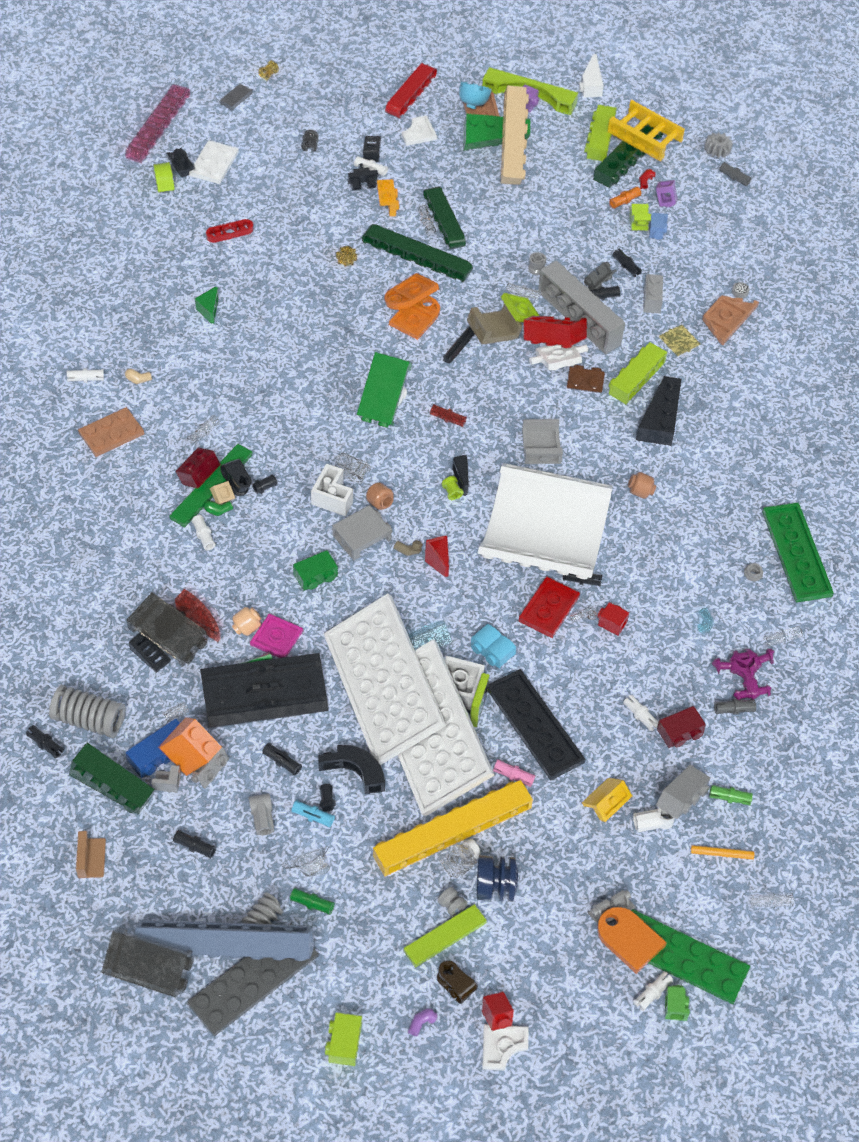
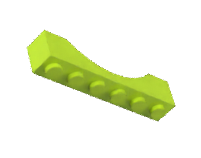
(559, 98)

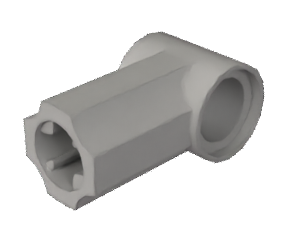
(261, 811)

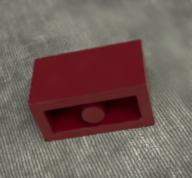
(681, 727)

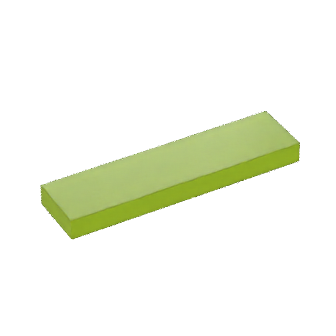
(444, 935)

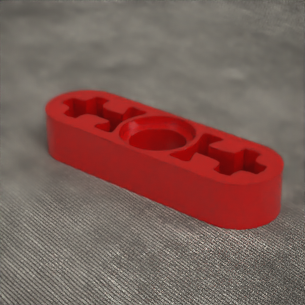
(216, 230)

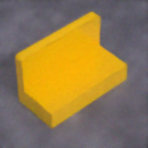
(608, 798)

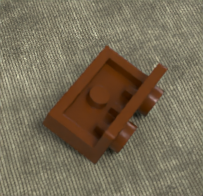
(585, 379)

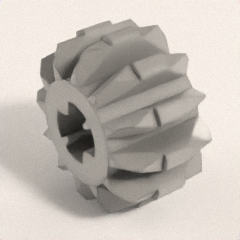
(718, 145)

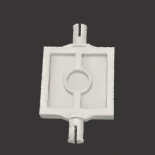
(557, 357)

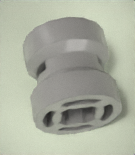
(537, 262)
(452, 901)

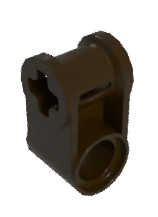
(458, 983)

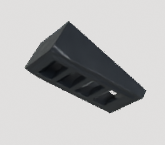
(373, 151)
(460, 470)
(140, 643)

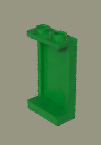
(383, 389)

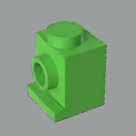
(676, 1003)

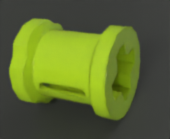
(452, 488)

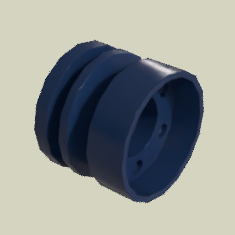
(496, 878)

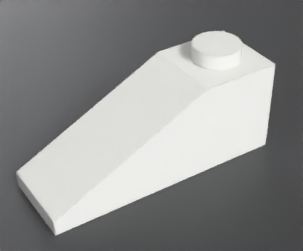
(591, 80)

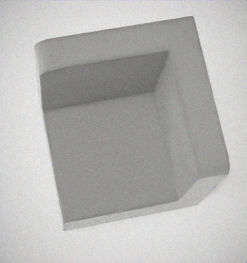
(167, 780)

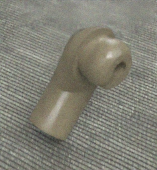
(413, 549)

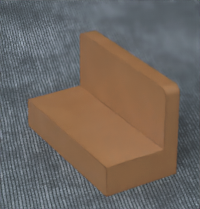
(90, 856)

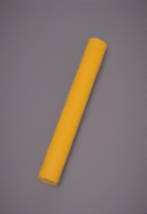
(743, 854)

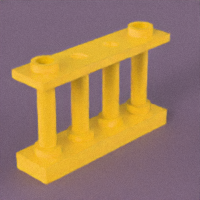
(640, 140)

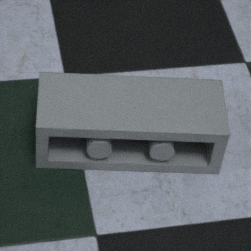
(684, 792)

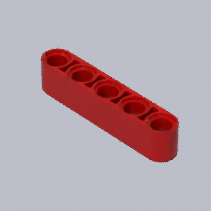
(410, 90)

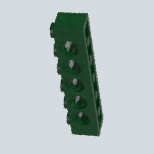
(620, 161)

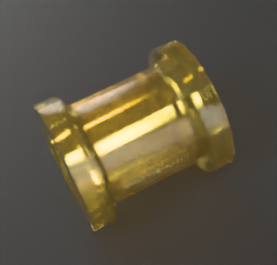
(268, 69)

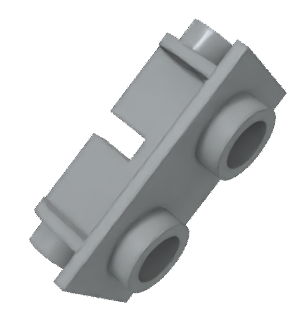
(208, 772)
(618, 900)

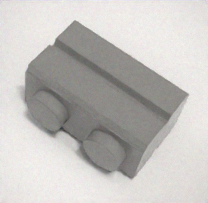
(653, 294)

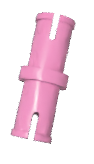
(514, 773)

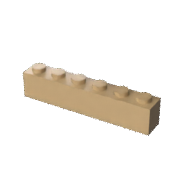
(513, 135)

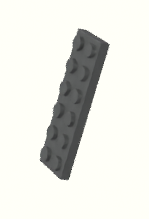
(242, 989)

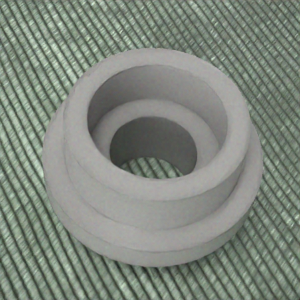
(753, 567)

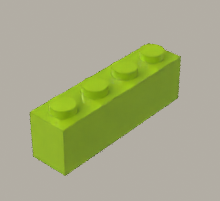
(599, 138)
(637, 372)

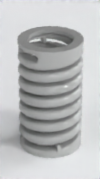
(87, 711)

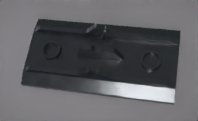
(264, 690)

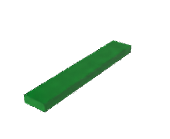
(198, 497)

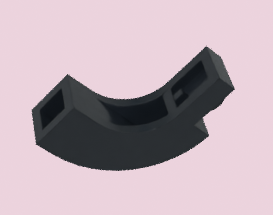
(358, 761)

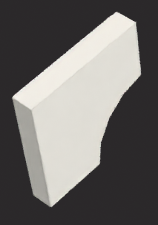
(419, 132)
(502, 1044)

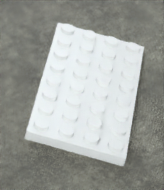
(384, 679)
(452, 757)

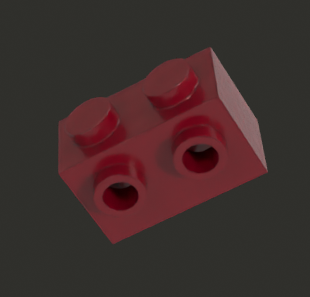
(198, 467)

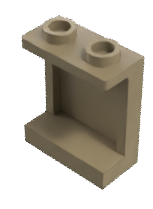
(494, 326)

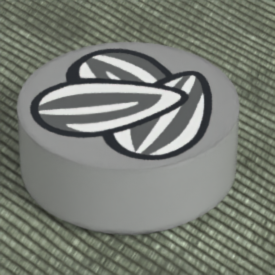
(740, 290)

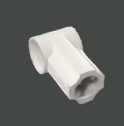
(652, 820)

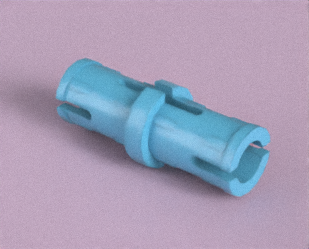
(302, 808)

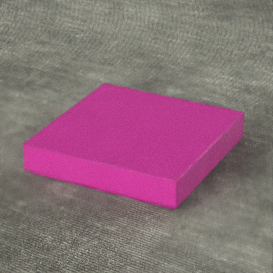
(276, 636)

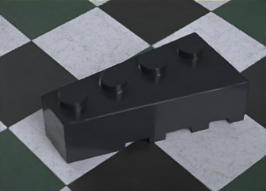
(661, 415)

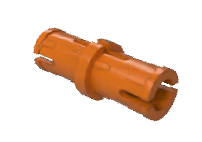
(625, 197)

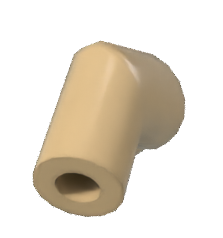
(136, 377)

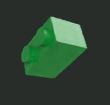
(315, 570)

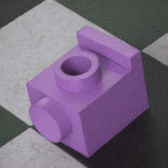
(666, 187)

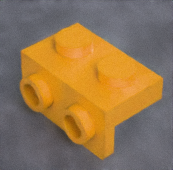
(388, 195)

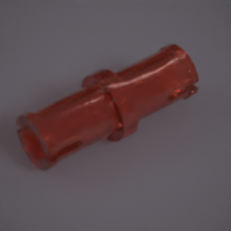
(448, 415)

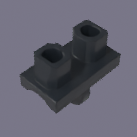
(180, 162)
(362, 175)

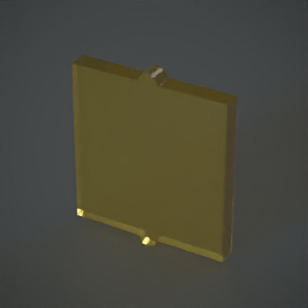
(679, 340)

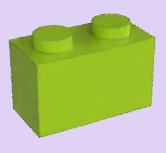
(344, 1039)

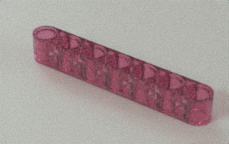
(156, 123)

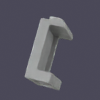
(541, 441)
(361, 531)

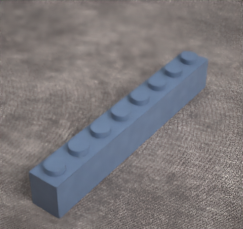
(231, 939)

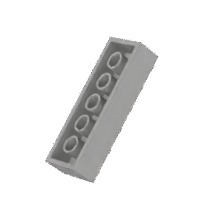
(578, 302)

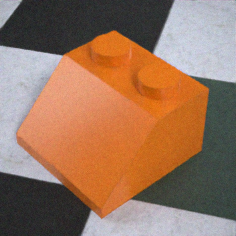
(190, 746)

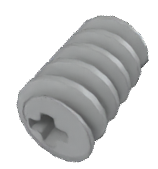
(264, 910)

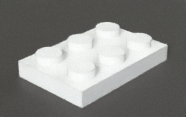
(214, 162)

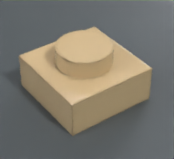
(222, 493)

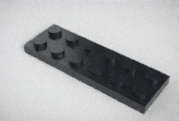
(535, 724)

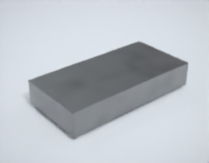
(236, 96)

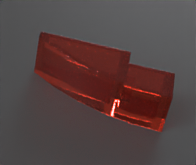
(197, 613)

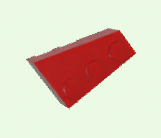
(554, 331)

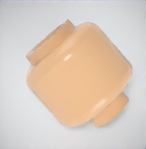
(246, 621)

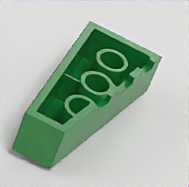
(484, 131)

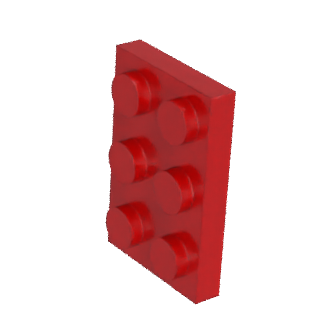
(549, 607)

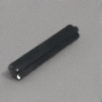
(459, 344)

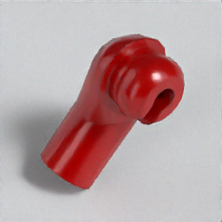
(643, 179)

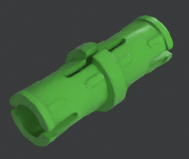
(730, 795)

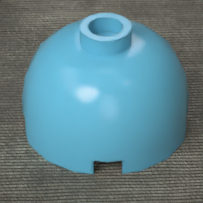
(474, 94)

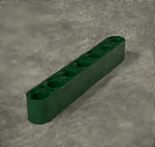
(417, 252)

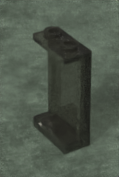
(168, 629)
(147, 963)

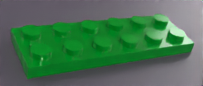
(797, 552)
(697, 962)

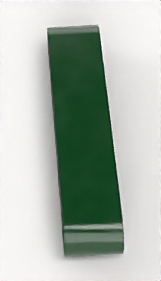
(444, 217)

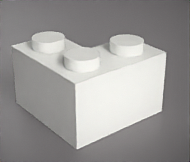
(330, 492)

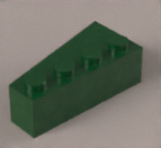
(110, 779)

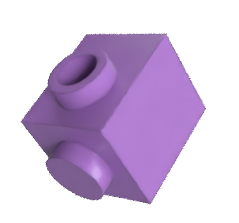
(533, 98)

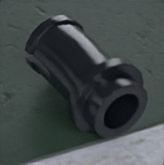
(264, 484)
(327, 802)

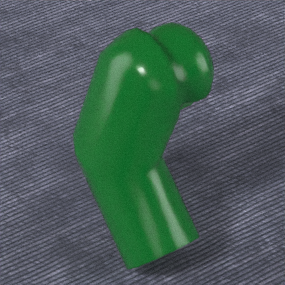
(217, 509)

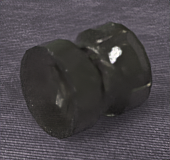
(310, 140)

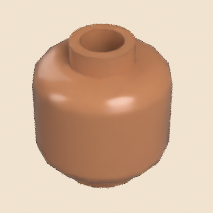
(641, 485)
(380, 496)

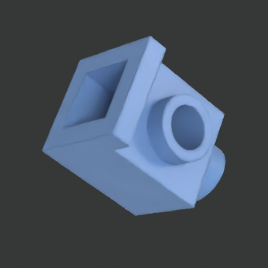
(658, 225)

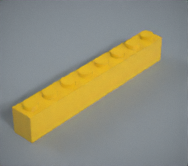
(452, 827)

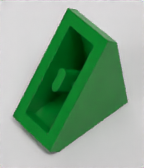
(207, 304)

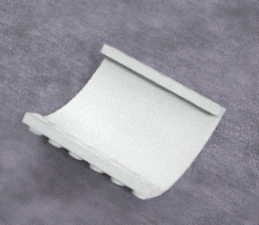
(547, 521)

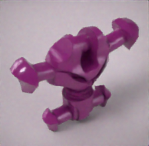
(745, 666)

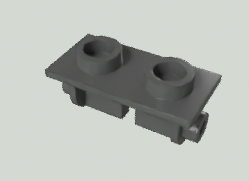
(604, 272)

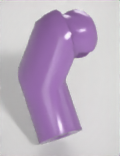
(420, 1018)

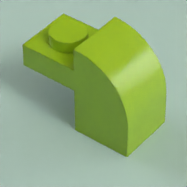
(163, 177)
(639, 217)

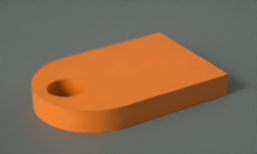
(410, 292)
(417, 318)
(630, 938)

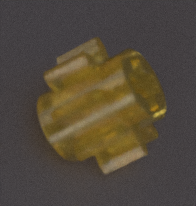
(346, 256)

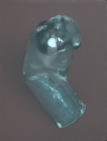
(707, 621)

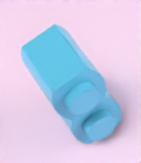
(493, 646)

